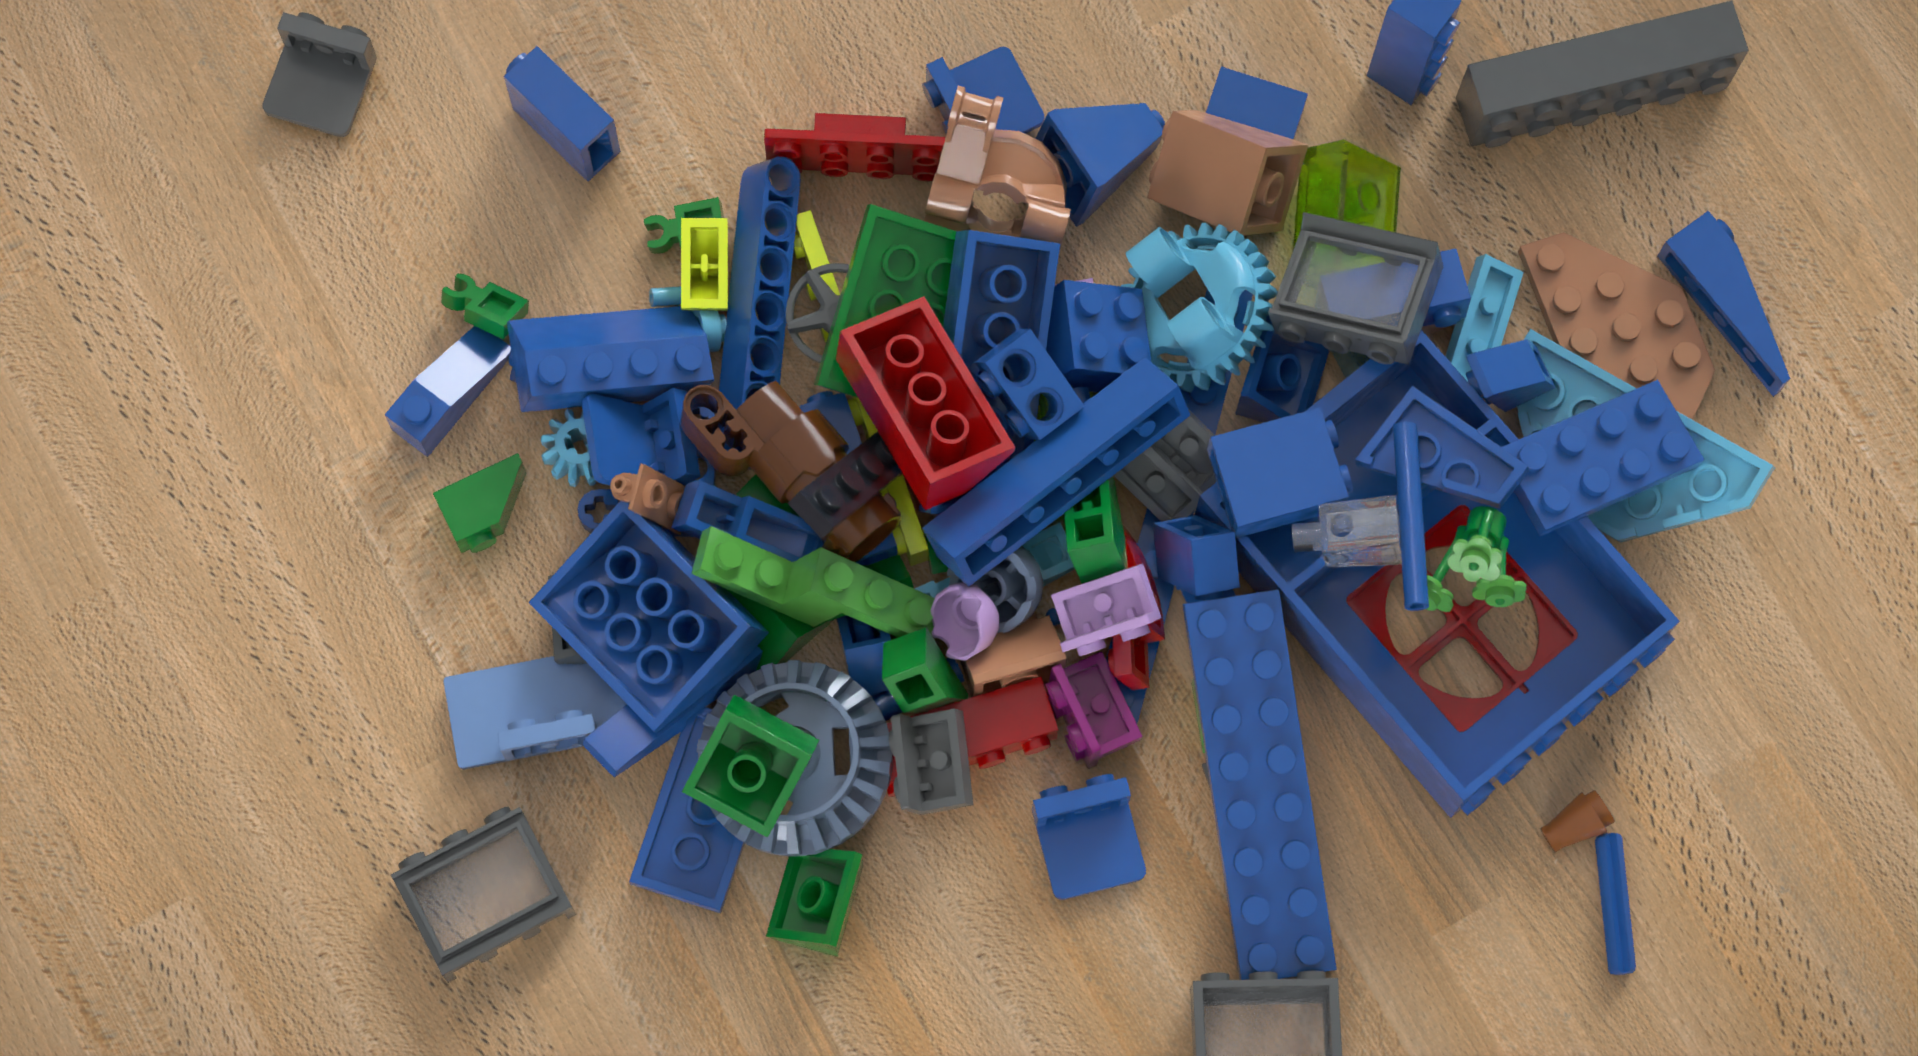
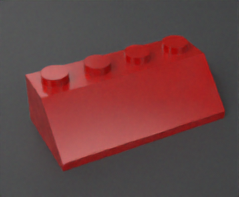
(923, 401)

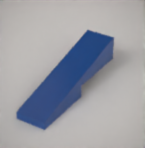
(628, 739)

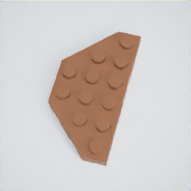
(1619, 318)

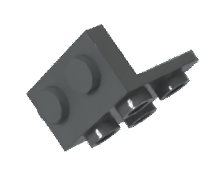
(319, 74)

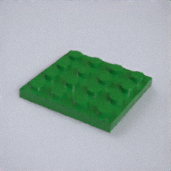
(890, 266)

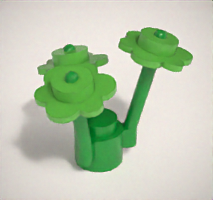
(1478, 552)

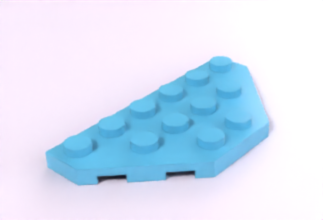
(1720, 486)

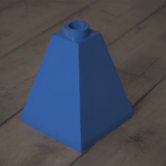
(1099, 149)

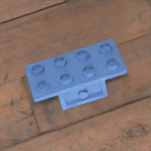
(525, 710)

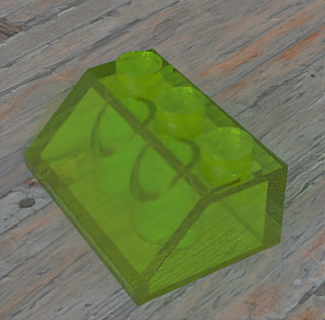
(1348, 186)

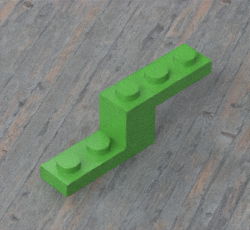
(812, 586)

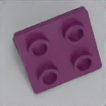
(1092, 709)

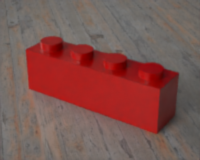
(1002, 724)

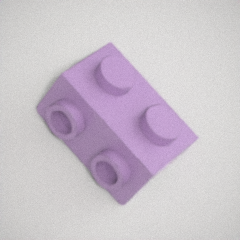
(1104, 608)

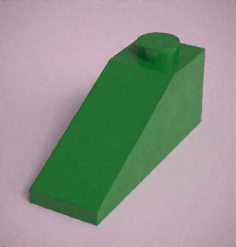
(1096, 534)

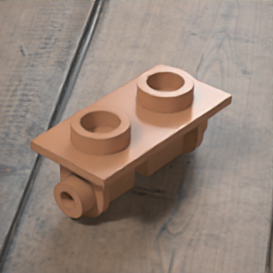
(649, 495)

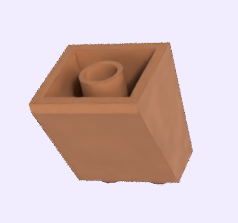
(1226, 172)

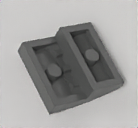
(1172, 471)

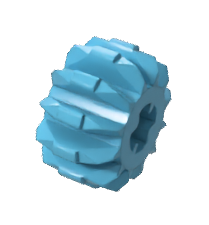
(562, 451)

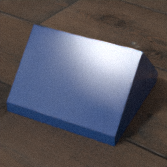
(1281, 378)

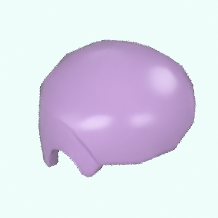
(964, 620)

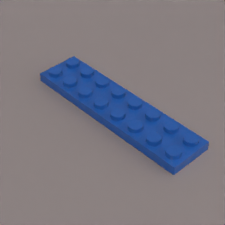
(1259, 785)

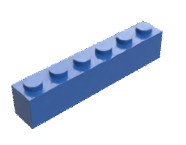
(1056, 471)

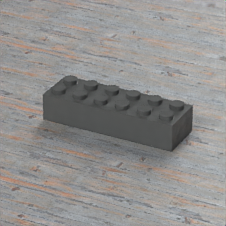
(1601, 74)

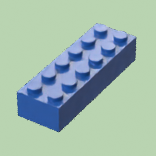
(992, 292)

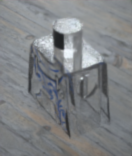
(1372, 535)

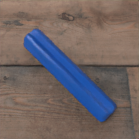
(1615, 904)

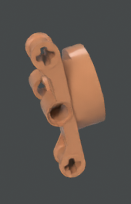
(995, 162)

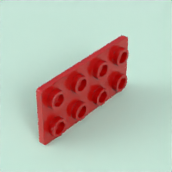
(857, 146)

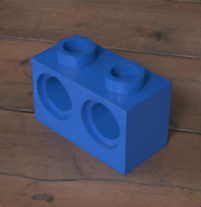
(1037, 376)

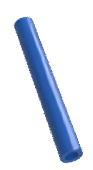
(1410, 516)

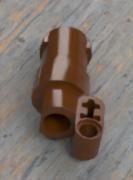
(786, 453)

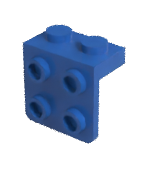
(987, 77)
(630, 434)
(1088, 837)

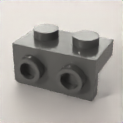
(931, 762)

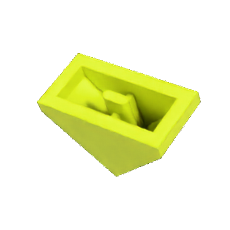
(704, 264)

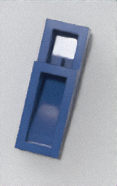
(746, 519)

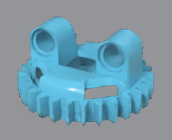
(1203, 329)

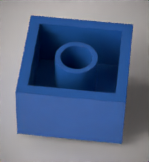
(1096, 332)

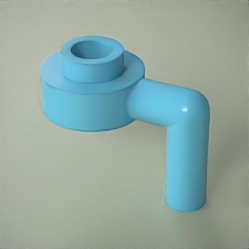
(710, 320)

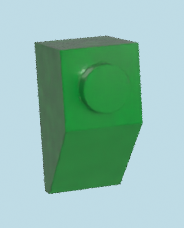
(482, 503)

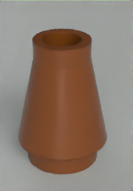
(1578, 821)

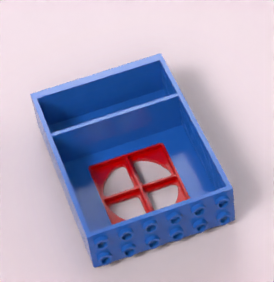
(1586, 599)

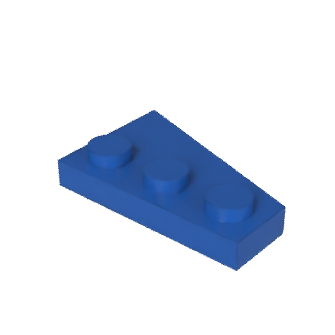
(1450, 453)

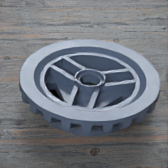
(825, 805)

